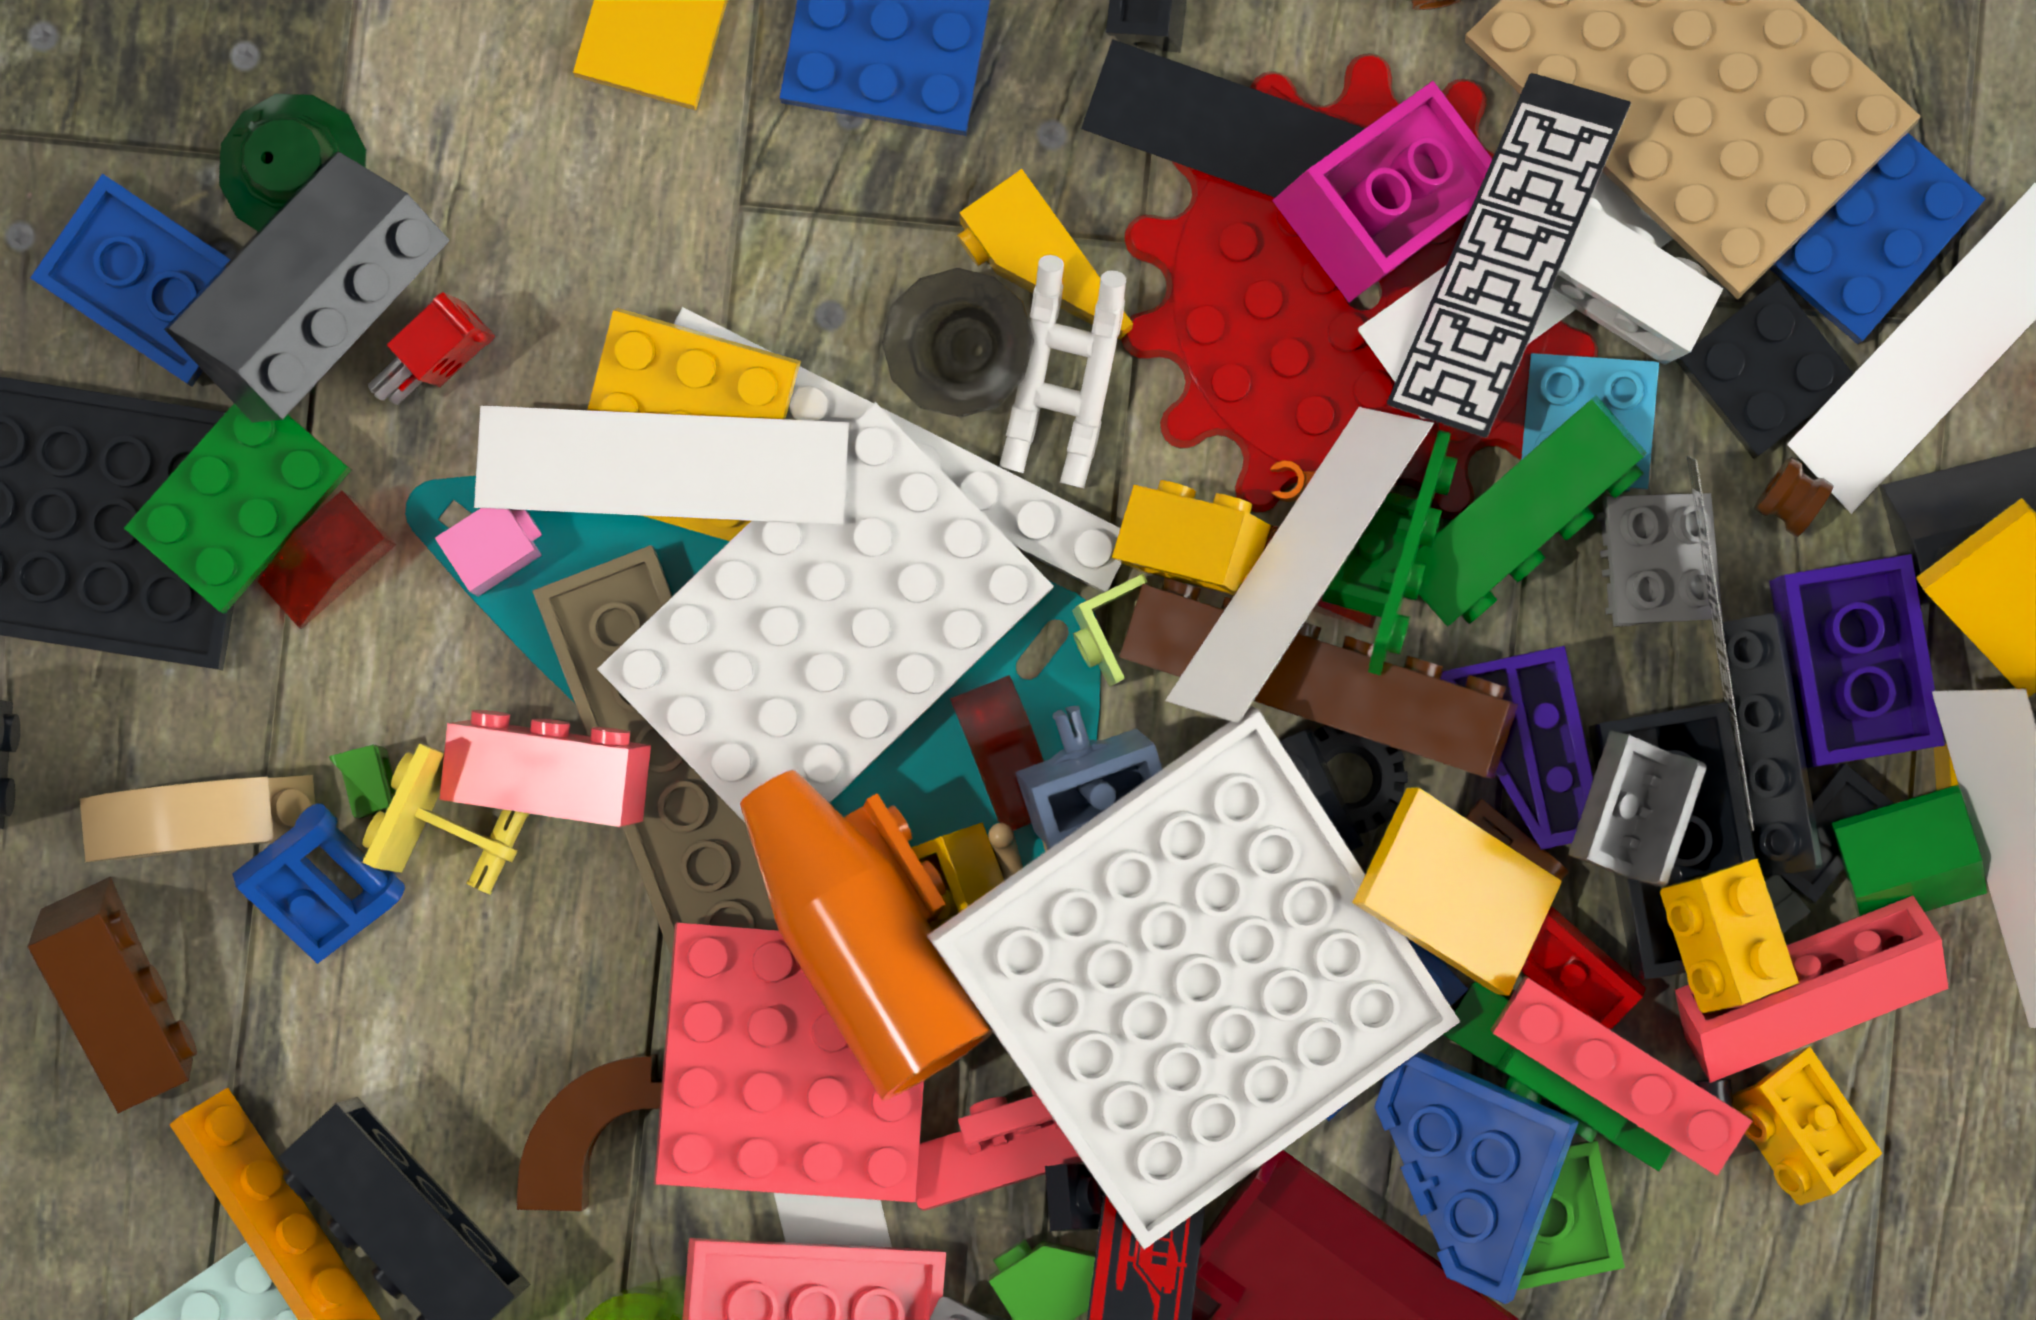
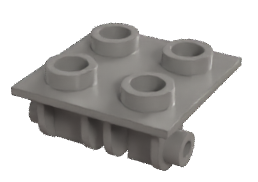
(1656, 559)

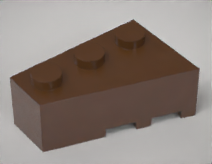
(111, 995)

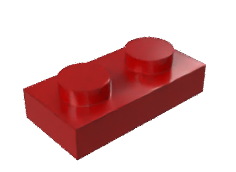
(1580, 972)

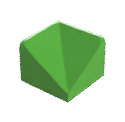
(366, 779)

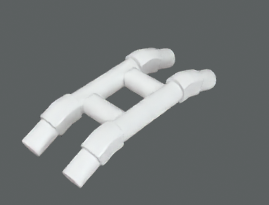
(1035, 393)

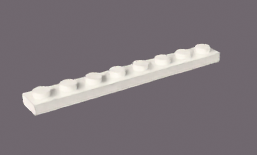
(1025, 513)

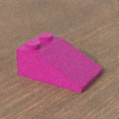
(1387, 191)

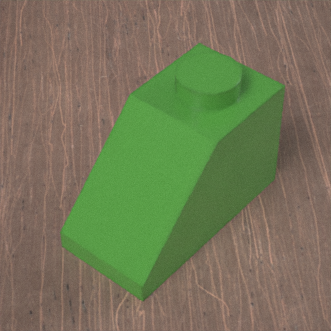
(1043, 1281)

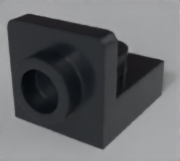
(1073, 1198)

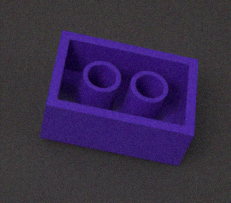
(1858, 660)

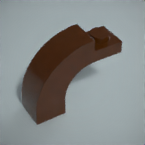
(561, 1143)

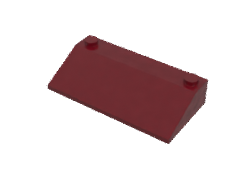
(1310, 1252)

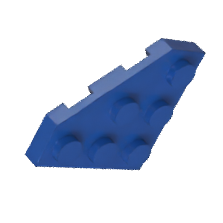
(1475, 1167)

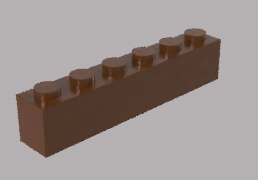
(1333, 687)

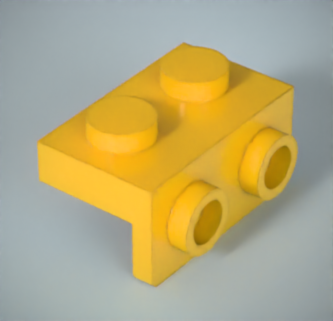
(1729, 937)

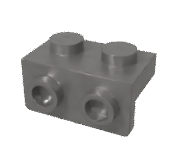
(1637, 810)

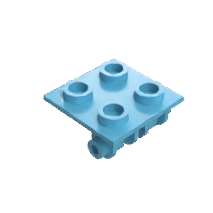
(1566, 383)

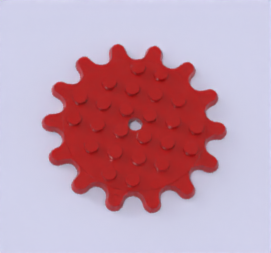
(1269, 334)

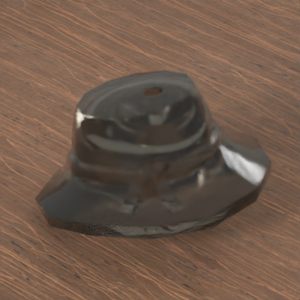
(935, 336)

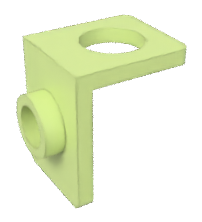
(1091, 639)

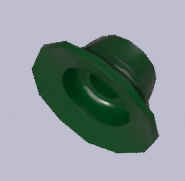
(301, 137)

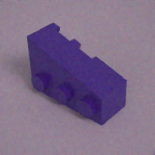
(1546, 749)

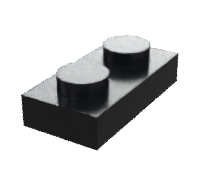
(1839, 798)

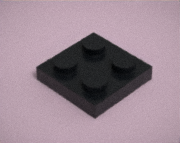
(1765, 369)

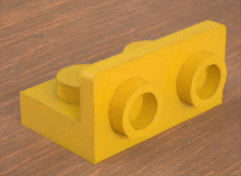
(1806, 1128)

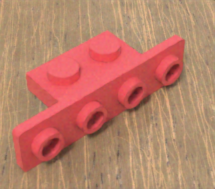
(993, 1150)

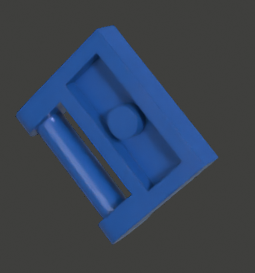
(304, 898)

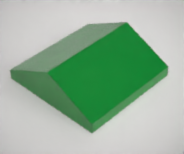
(1912, 850)

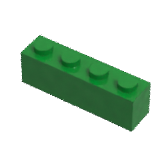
(1525, 509)

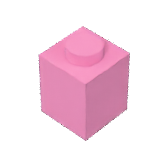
(490, 546)

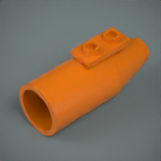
(859, 927)

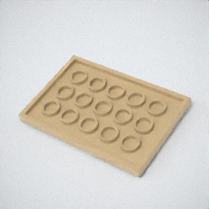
(1736, 115)

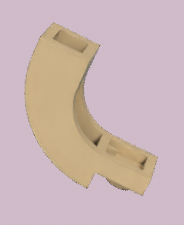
(192, 816)

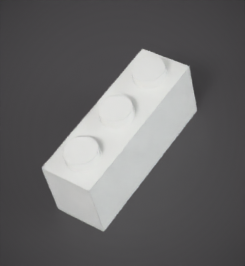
(1635, 286)

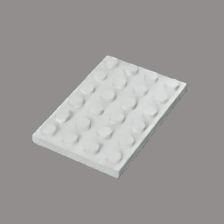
(828, 636)

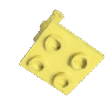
(395, 833)

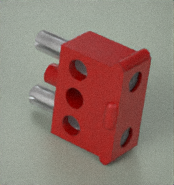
(431, 348)

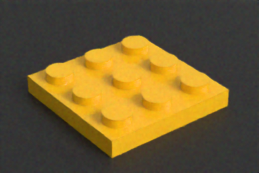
(686, 372)

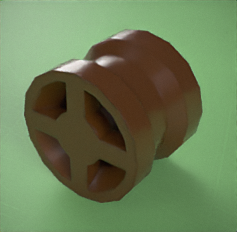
(1794, 497)

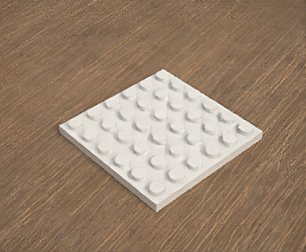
(1194, 977)

